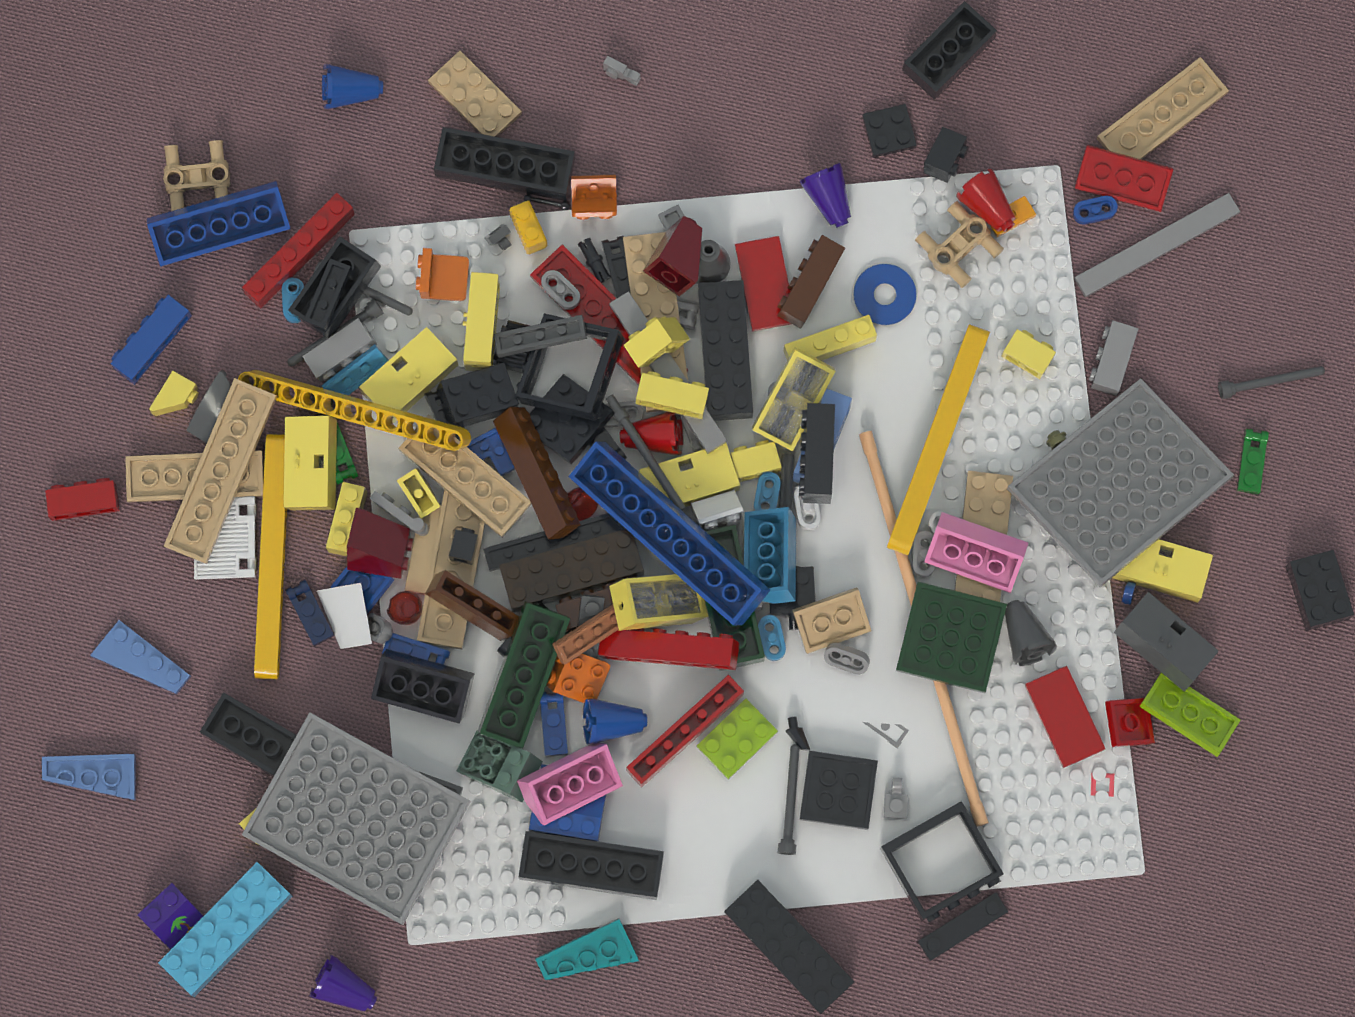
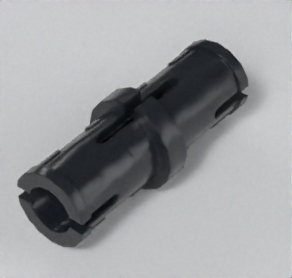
(594, 260)

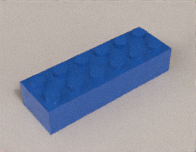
(218, 223)

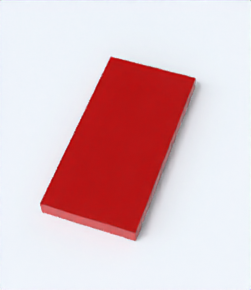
(1124, 178)
(764, 281)
(1065, 717)

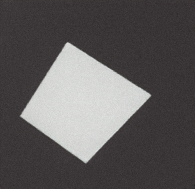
(347, 614)

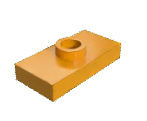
(1023, 212)

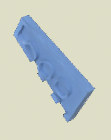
(134, 655)
(97, 773)

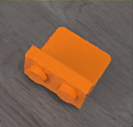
(594, 196)
(442, 276)
(579, 678)

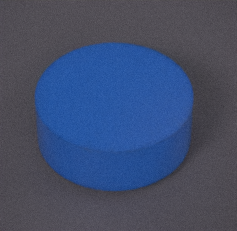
(1128, 593)

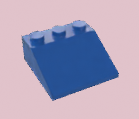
(579, 824)

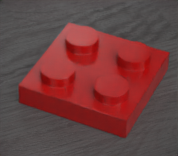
(1129, 723)

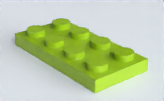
(1190, 714)

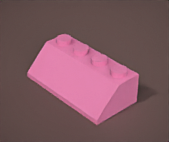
(976, 552)
(570, 782)

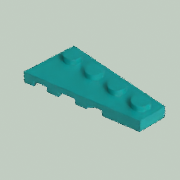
(595, 950)

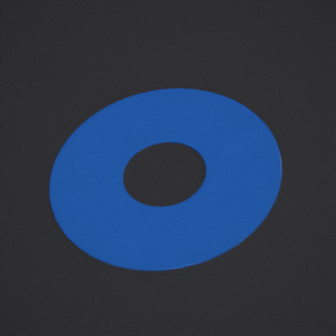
(891, 275)

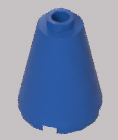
(348, 87)
(610, 721)

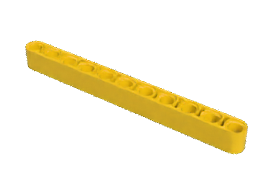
(363, 411)
(938, 440)
(271, 562)

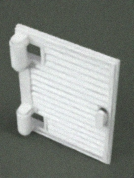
(233, 543)

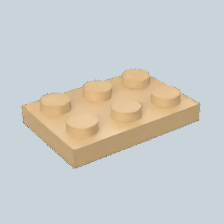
(831, 620)

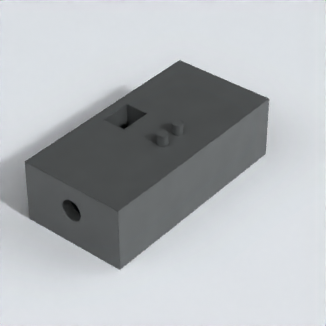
(1166, 641)

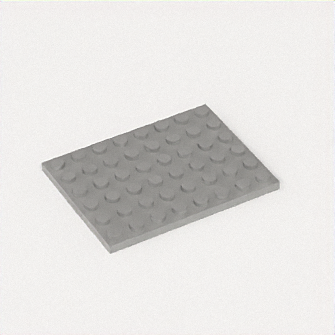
(1120, 482)
(356, 818)

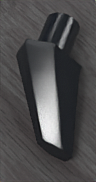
(797, 734)

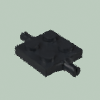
(804, 595)

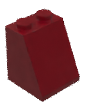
(677, 257)
(378, 545)

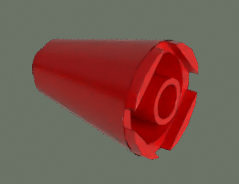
(987, 200)
(660, 434)

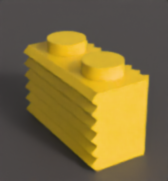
(528, 227)

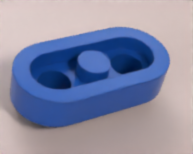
(1094, 210)

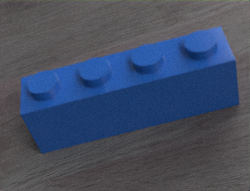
(150, 339)

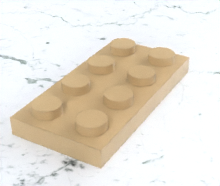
(474, 96)

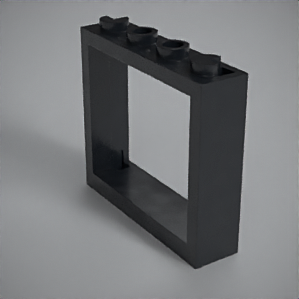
(600, 382)
(972, 890)

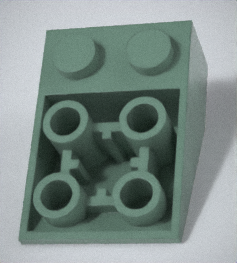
(498, 765)

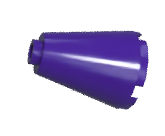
(829, 194)
(342, 987)

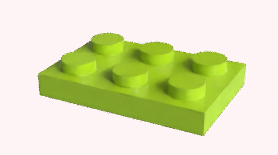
(737, 738)

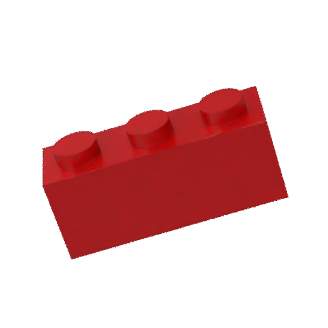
(82, 499)

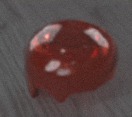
(582, 503)
(405, 608)

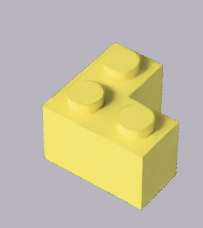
(658, 337)

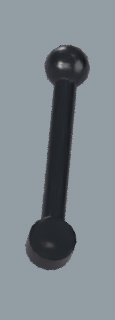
(564, 205)

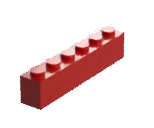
(298, 250)
(671, 649)
(685, 731)

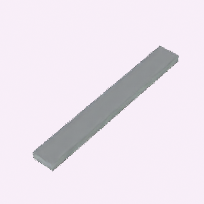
(1157, 245)
(634, 320)

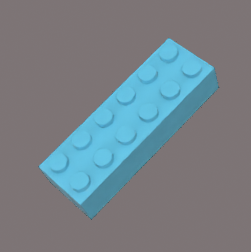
(225, 929)

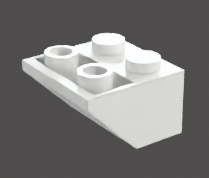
(718, 511)

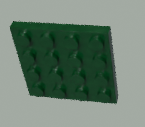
(951, 637)

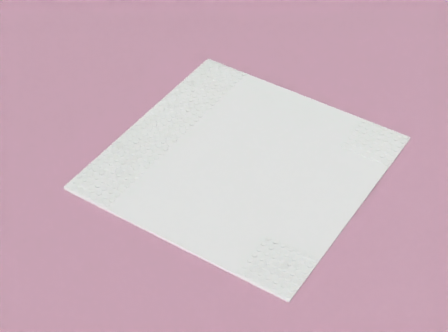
(727, 831)

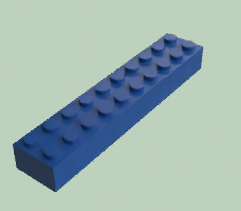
(669, 533)

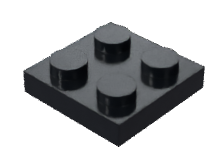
(889, 130)

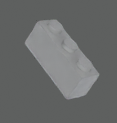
(339, 350)
(1113, 357)

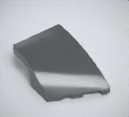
(210, 407)

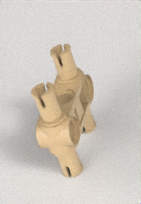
(195, 176)
(959, 244)

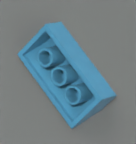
(772, 551)

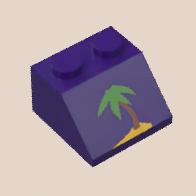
(170, 916)

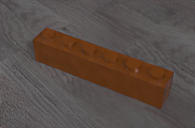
(536, 472)

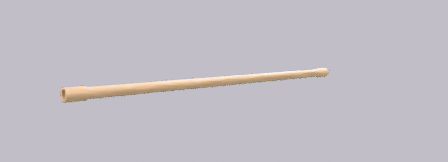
(976, 806)

